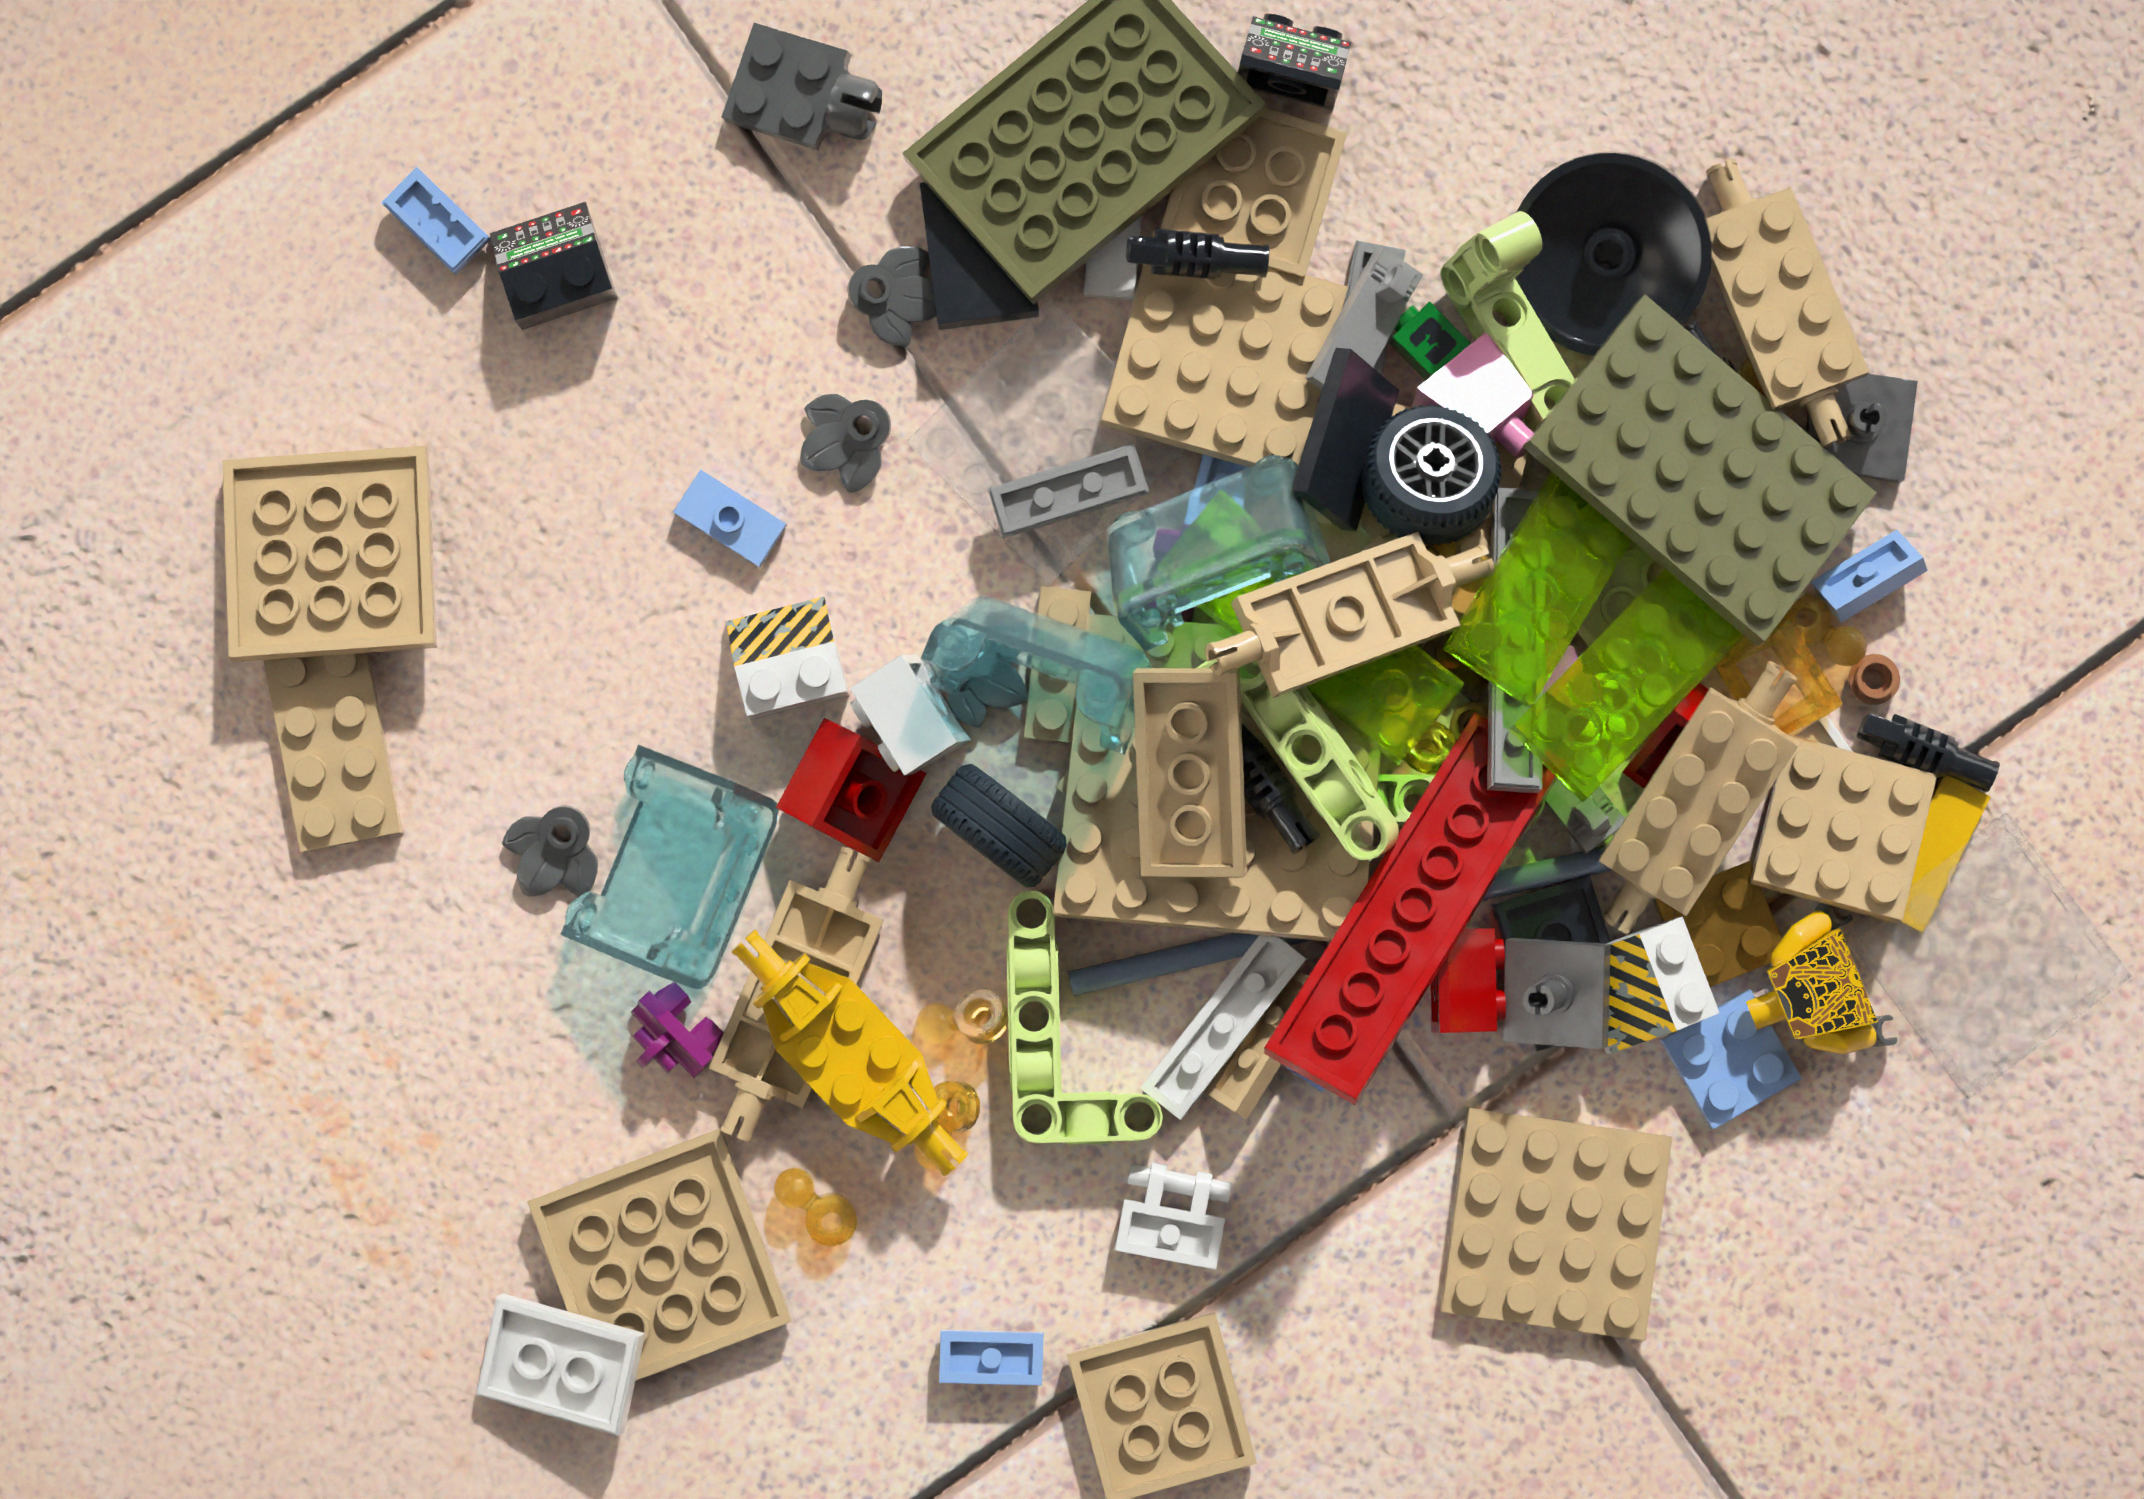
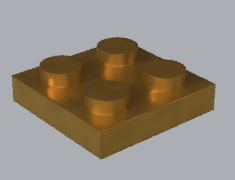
(1729, 925)

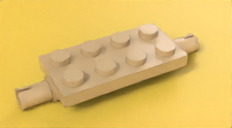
(1783, 301)
(1347, 613)
(1699, 799)
(834, 938)

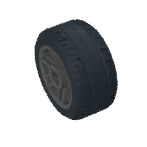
(1431, 474)
(999, 825)

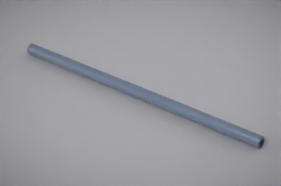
(1236, 944)

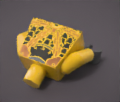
(1819, 989)

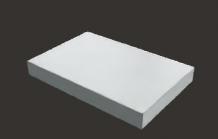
(560, 1364)

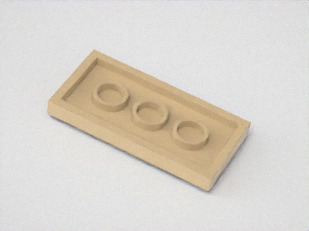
(333, 749)
(1189, 772)

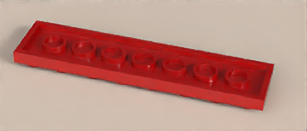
(1405, 922)

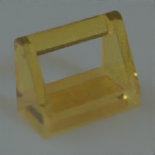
(1817, 692)

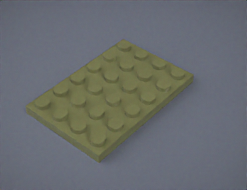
(1083, 136)
(1700, 470)

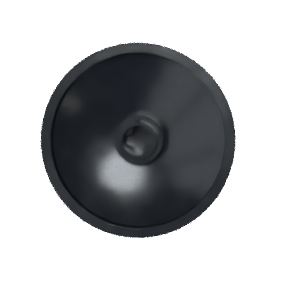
(1608, 237)

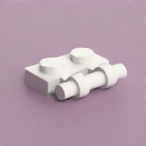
(1171, 1232)

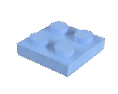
(1730, 1061)

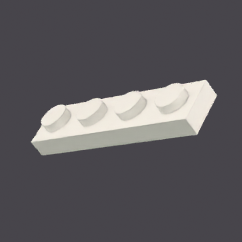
(1223, 1023)

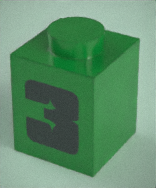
(1427, 339)

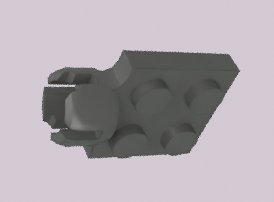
(799, 90)

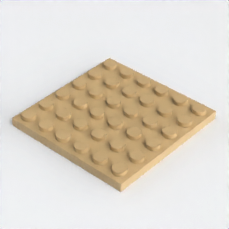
(1281, 892)

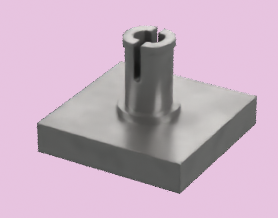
(1880, 420)
(1557, 993)

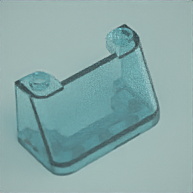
(1210, 546)
(987, 628)
(677, 871)

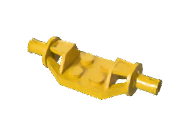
(849, 1053)

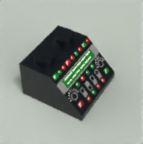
(1294, 61)
(552, 266)

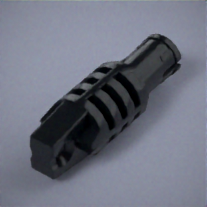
(1196, 254)
(1927, 750)
(1273, 794)

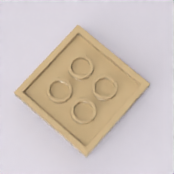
(1264, 189)
(1844, 830)
(1161, 1408)

